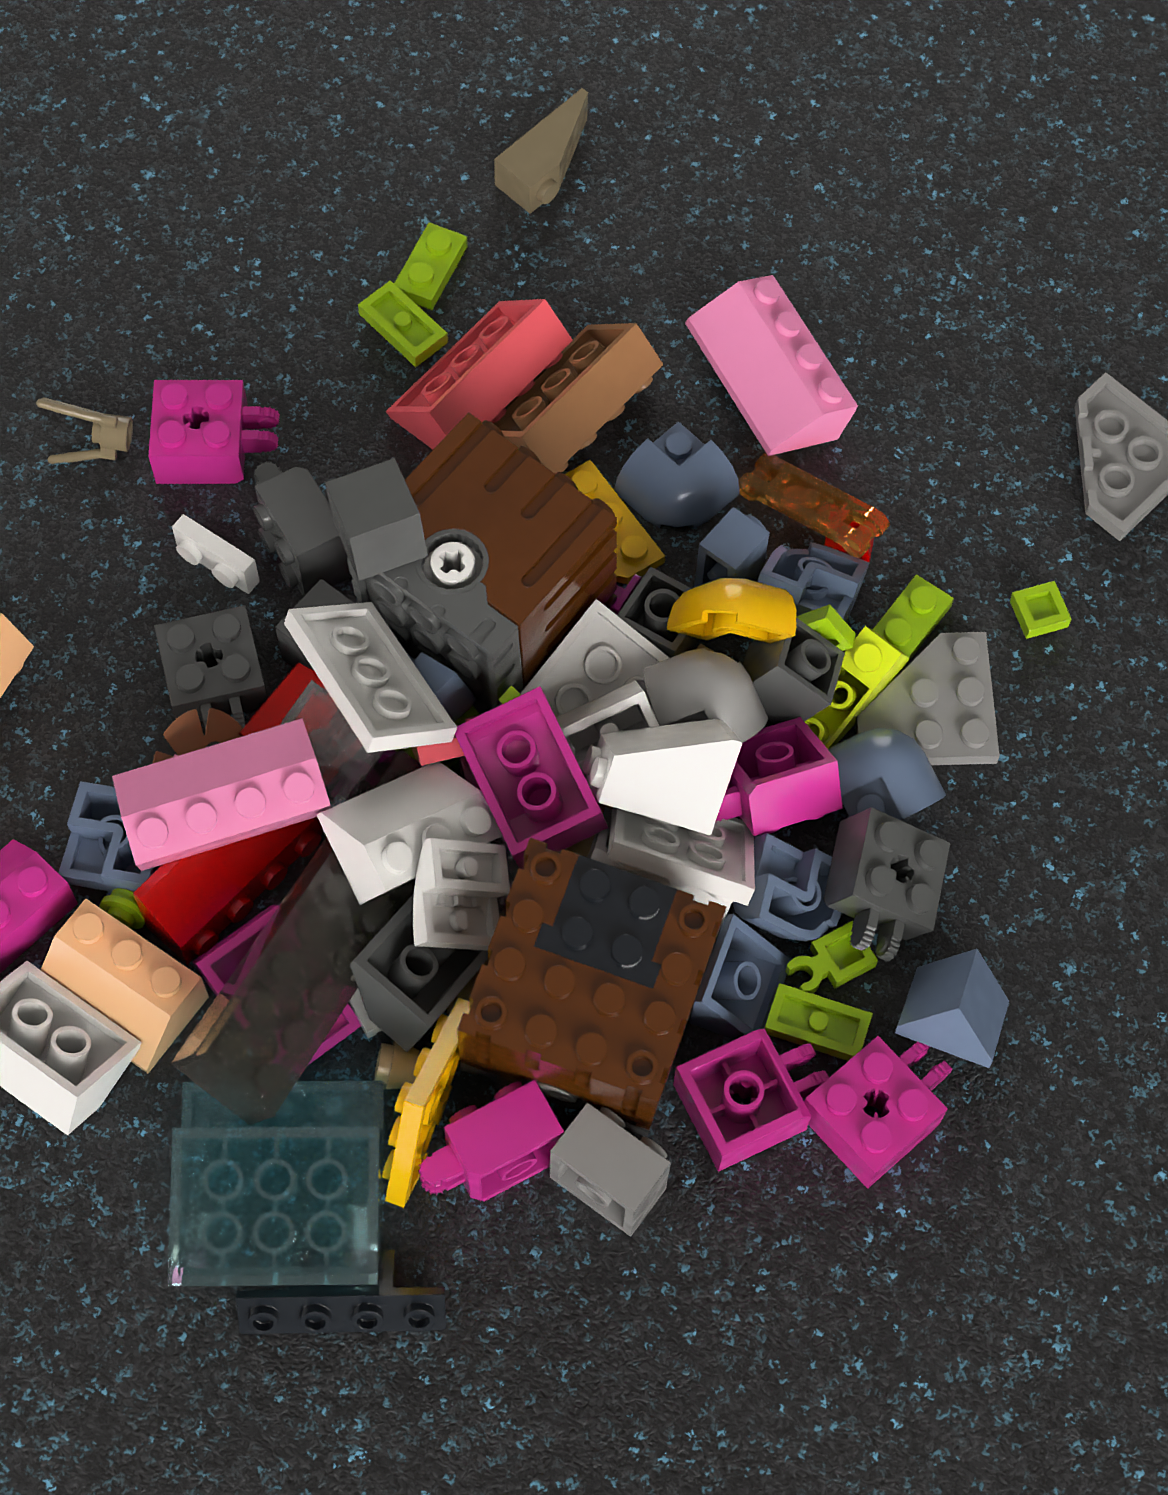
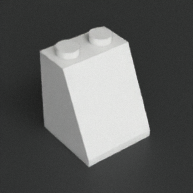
(666, 771)

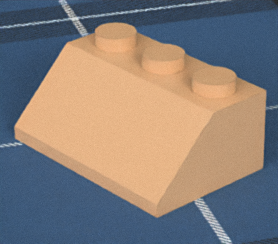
(125, 979)

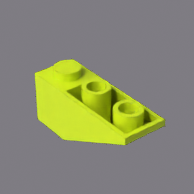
(862, 677)

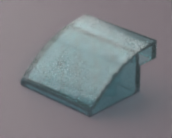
(282, 1195)

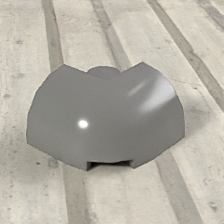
(705, 687)

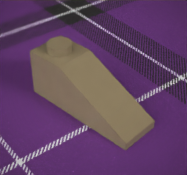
(538, 161)

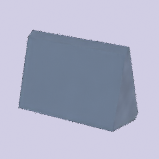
(738, 981)
(955, 1008)

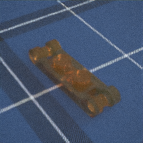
(813, 503)

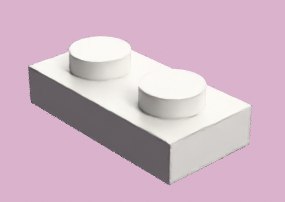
(225, 561)

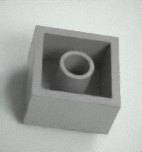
(610, 1167)

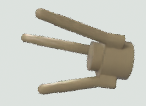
(108, 430)

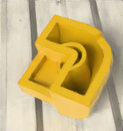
(735, 608)

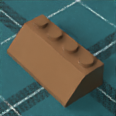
(580, 392)

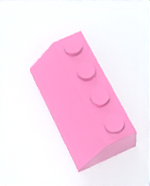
(772, 366)
(220, 794)

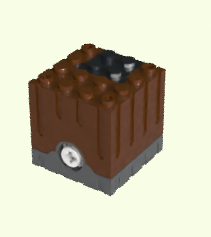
(506, 562)
(588, 984)

